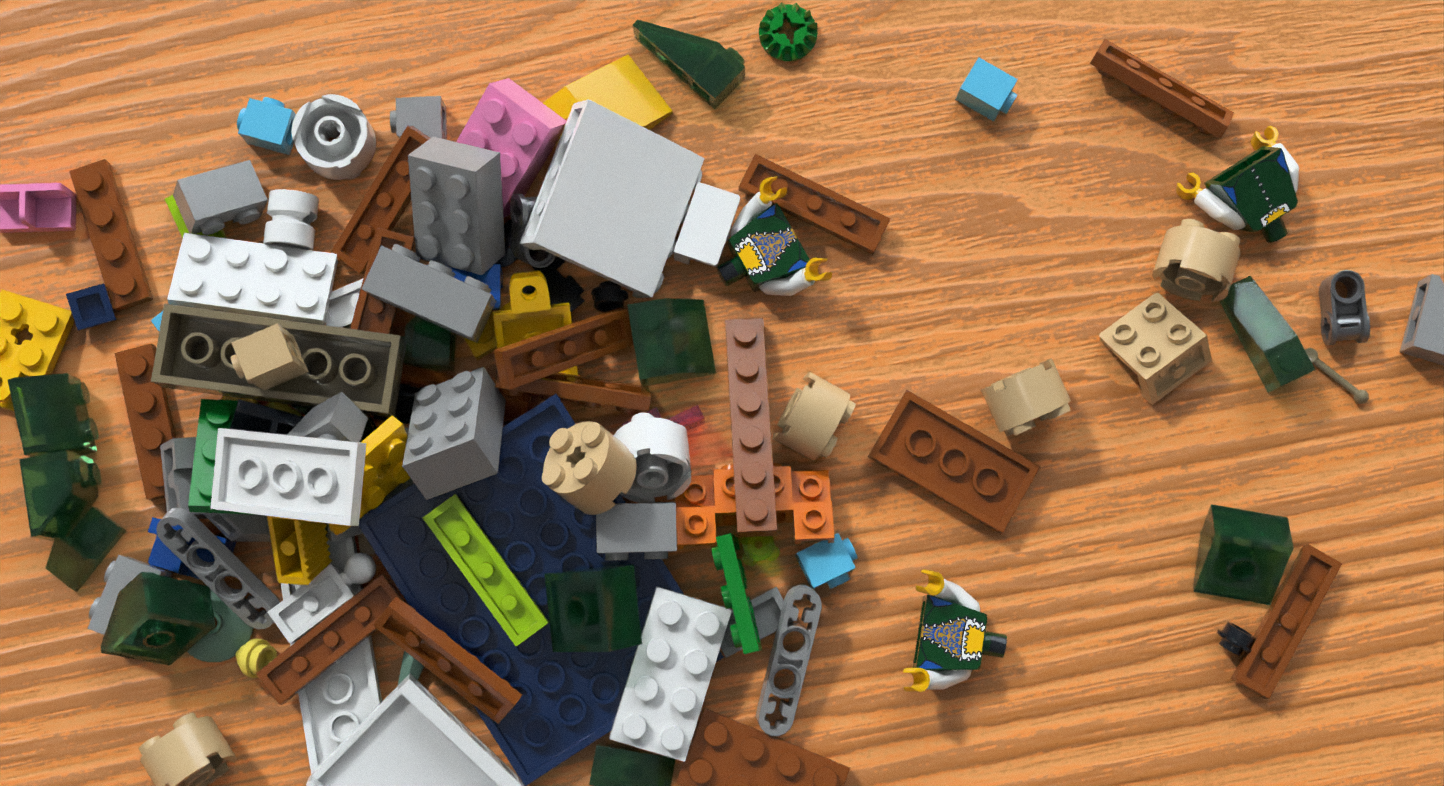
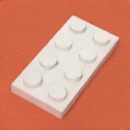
(253, 279)
(288, 476)
(670, 674)

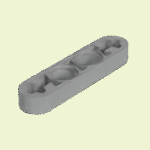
(214, 572)
(783, 659)

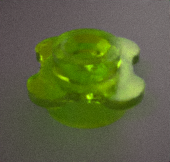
(753, 555)

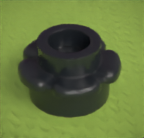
(608, 296)
(1235, 639)

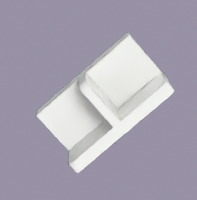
(706, 225)

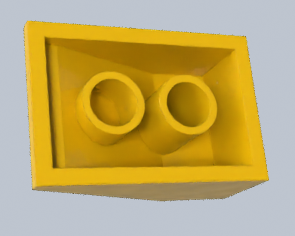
(618, 88)

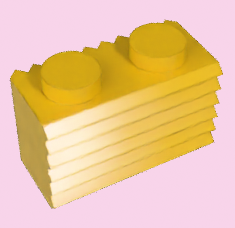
(298, 549)

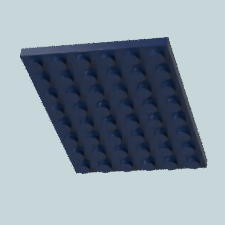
(565, 695)

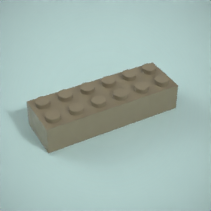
(197, 351)

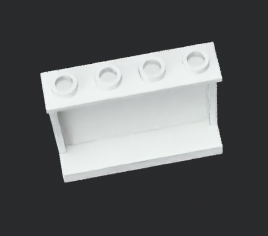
(613, 198)
(413, 743)

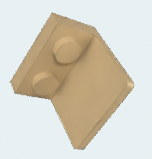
(1158, 346)

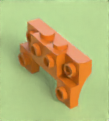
(799, 499)

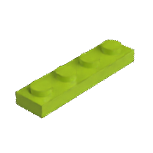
(485, 570)

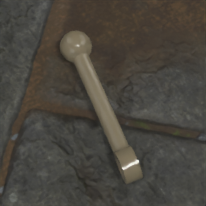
(1360, 396)

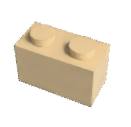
(268, 357)

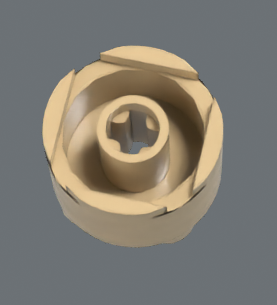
(1197, 261)
(1027, 396)
(813, 418)
(588, 467)
(188, 754)

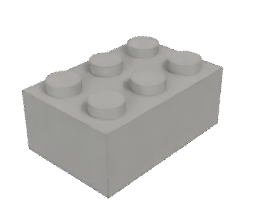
(457, 204)
(430, 292)
(454, 433)

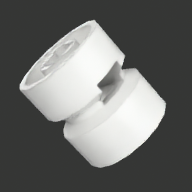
(291, 219)

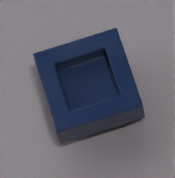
(91, 307)

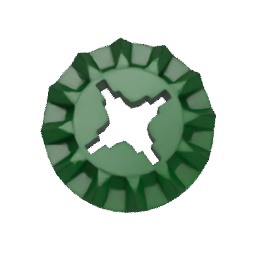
(777, 44)

